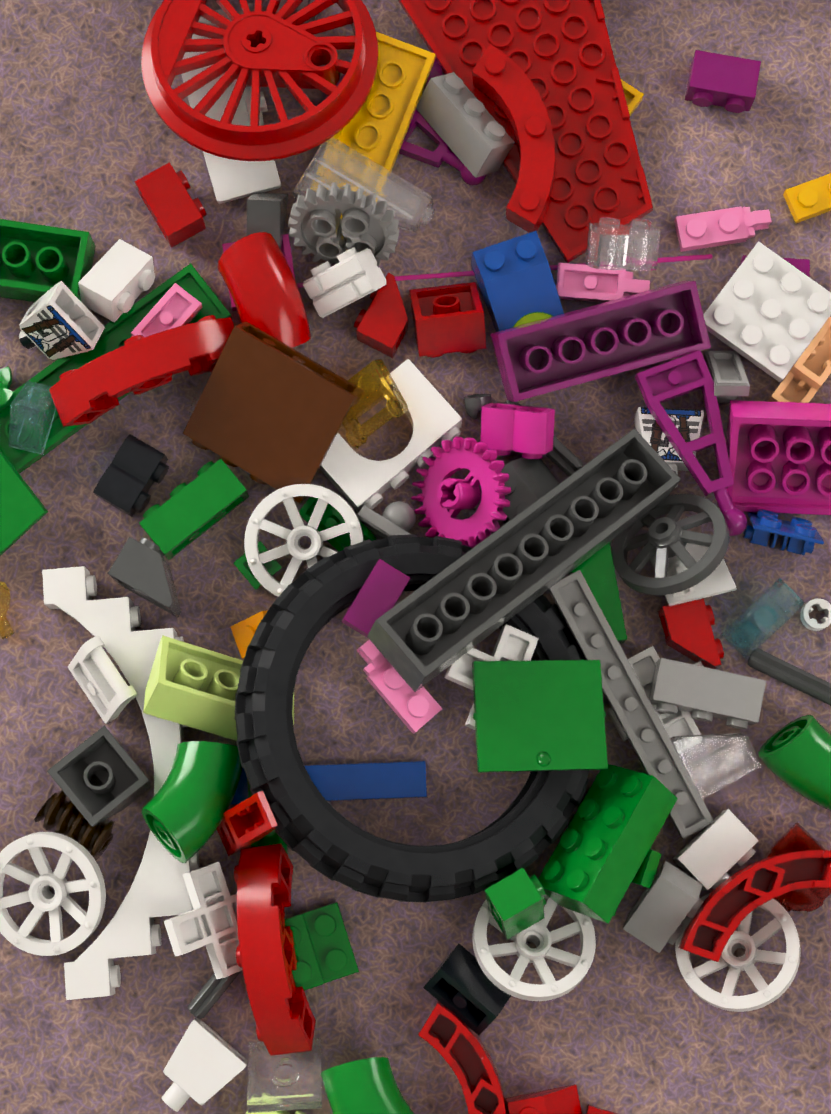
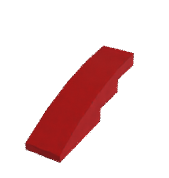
(246, 823)

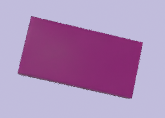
(375, 597)

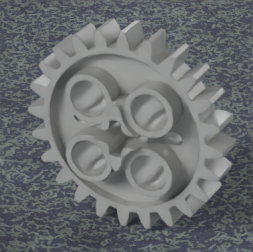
(364, 223)

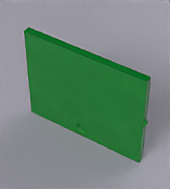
(539, 715)

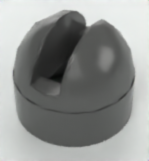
(474, 403)

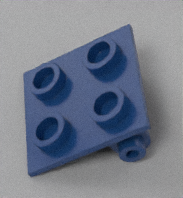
(799, 530)

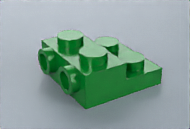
(321, 947)

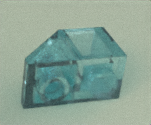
(763, 618)

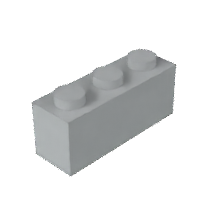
(464, 124)
(707, 693)

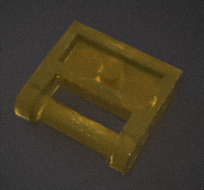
(377, 386)

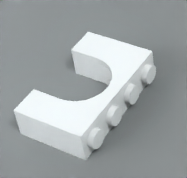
(432, 421)

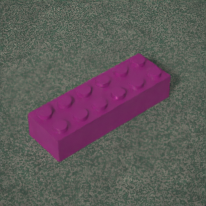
(600, 340)

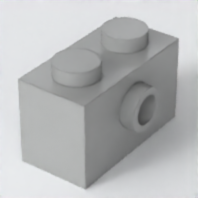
(662, 908)

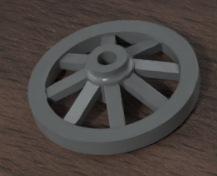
(668, 539)

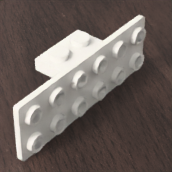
(231, 177)

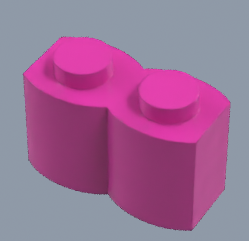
(518, 429)

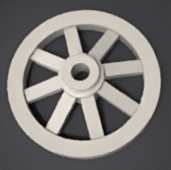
(257, 521)
(44, 900)
(741, 939)
(543, 940)

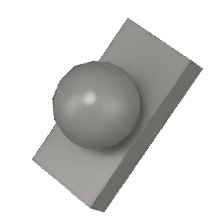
(728, 375)
(396, 519)

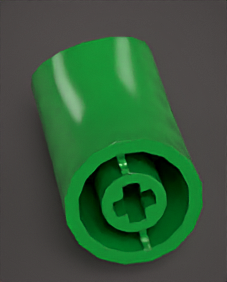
(802, 758)
(194, 796)
(364, 1088)

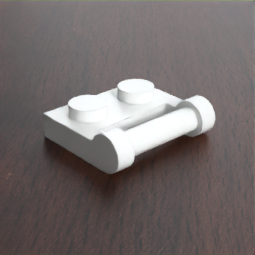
(101, 680)

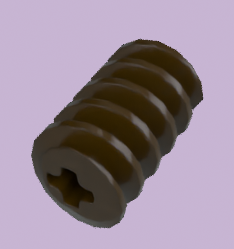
(70, 822)

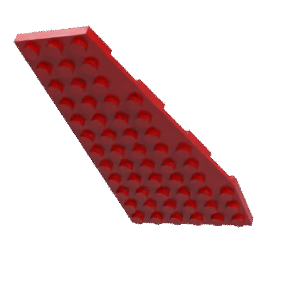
(573, 67)

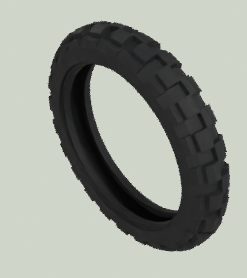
(306, 818)

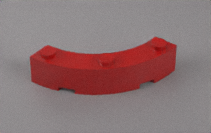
(520, 101)
(138, 368)
(746, 891)
(268, 951)
(468, 1060)

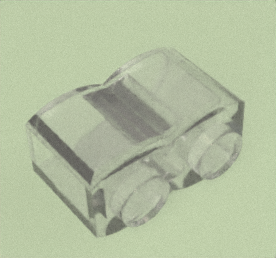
(623, 245)

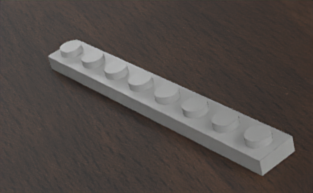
(630, 701)

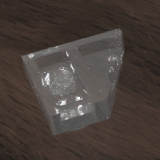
(716, 759)

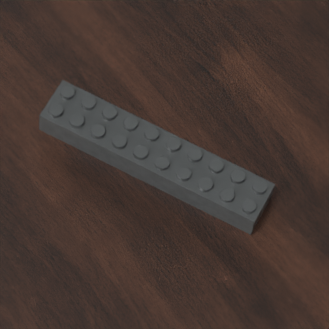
(522, 560)

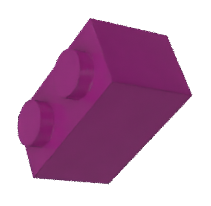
(722, 81)

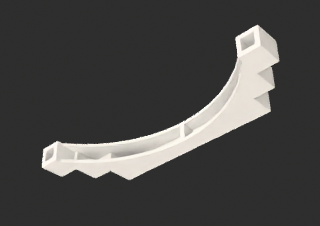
(159, 881)

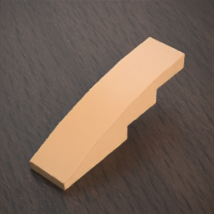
(809, 370)

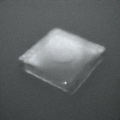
(284, 1080)

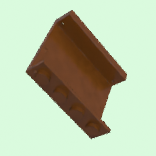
(270, 409)

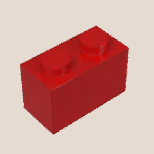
(171, 204)

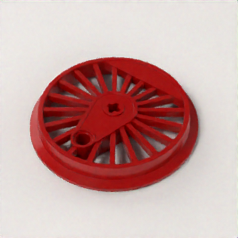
(258, 52)

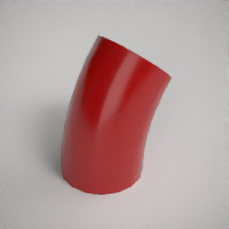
(265, 288)

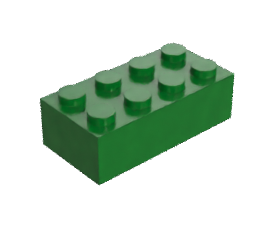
(40, 257)
(607, 842)

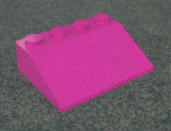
(780, 456)

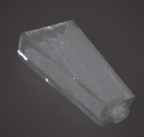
(344, 165)

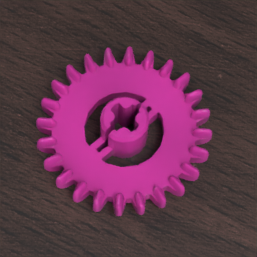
(447, 496)

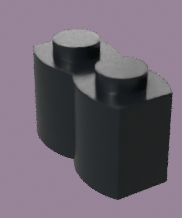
(131, 476)

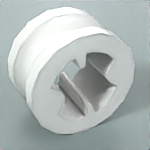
(811, 624)

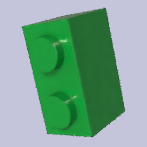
(516, 902)

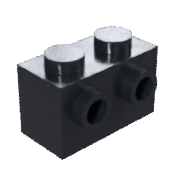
(466, 990)

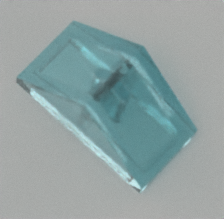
(31, 418)

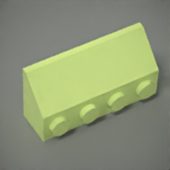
(194, 687)

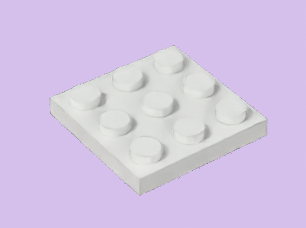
(769, 312)

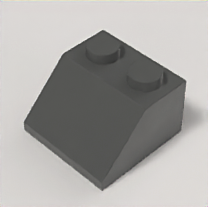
(528, 483)
(147, 574)
(100, 777)

